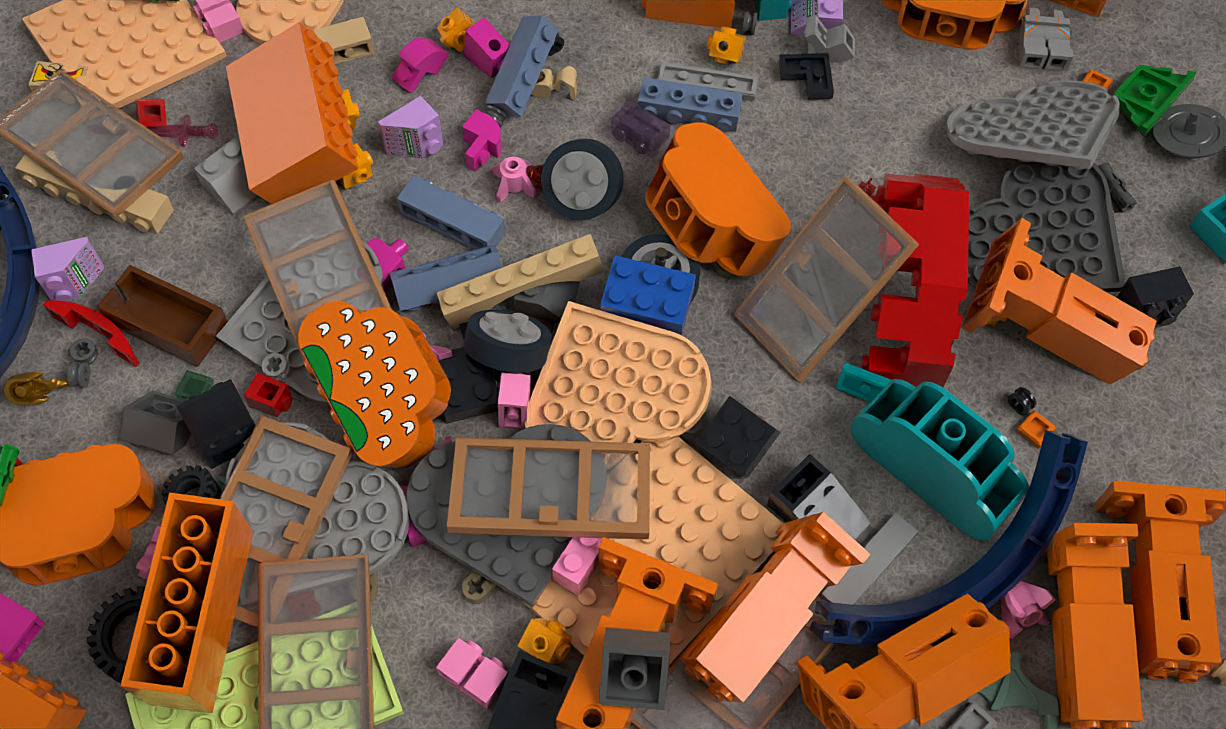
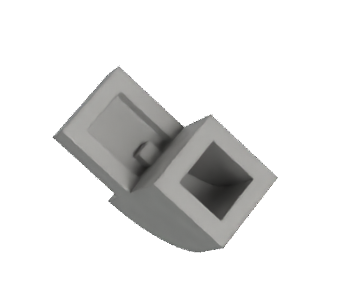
(835, 41)

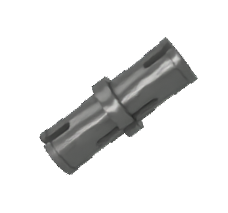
(1117, 188)

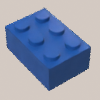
(648, 294)

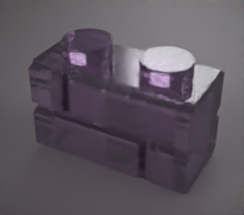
(639, 129)

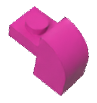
(418, 58)
(484, 137)

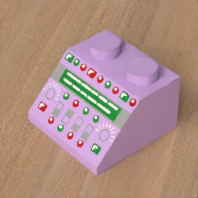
(828, 11)
(412, 130)
(66, 268)

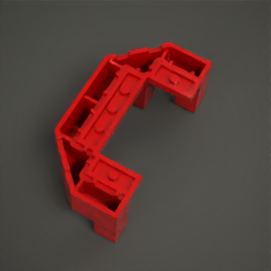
(937, 217)

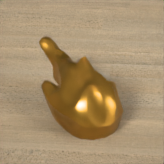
(29, 388)

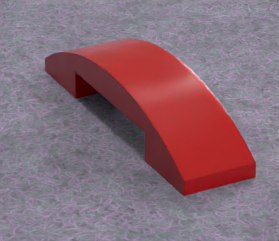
(71, 313)

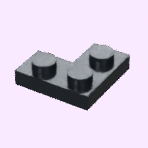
(809, 67)

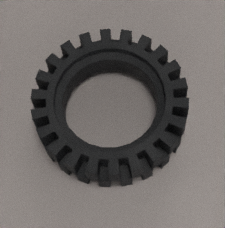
(103, 630)

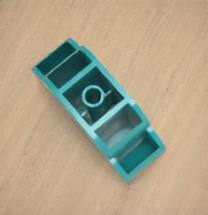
(943, 454)

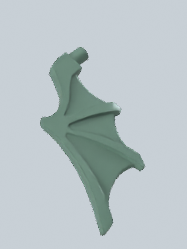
(1018, 691)

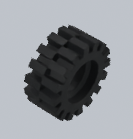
(192, 479)

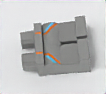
(1046, 39)

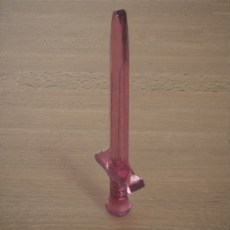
(185, 130)

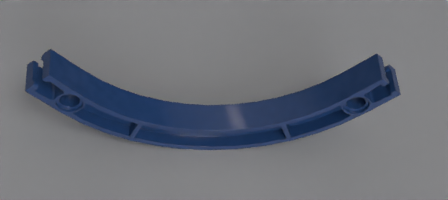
(21, 285)
(994, 573)

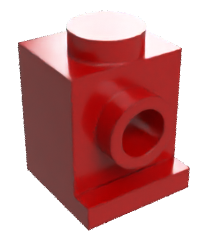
(151, 112)
(265, 388)

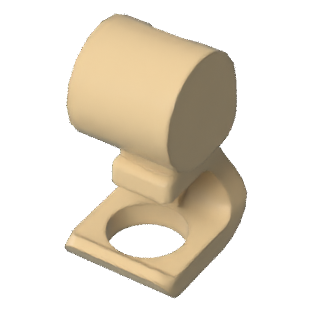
(547, 82)

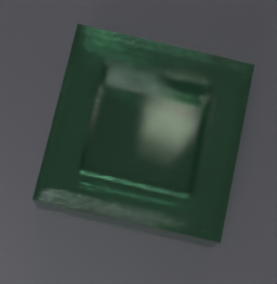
(193, 385)

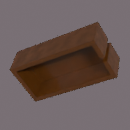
(163, 315)

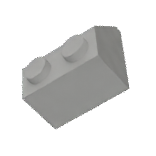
(226, 177)

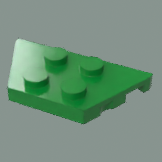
(1149, 94)

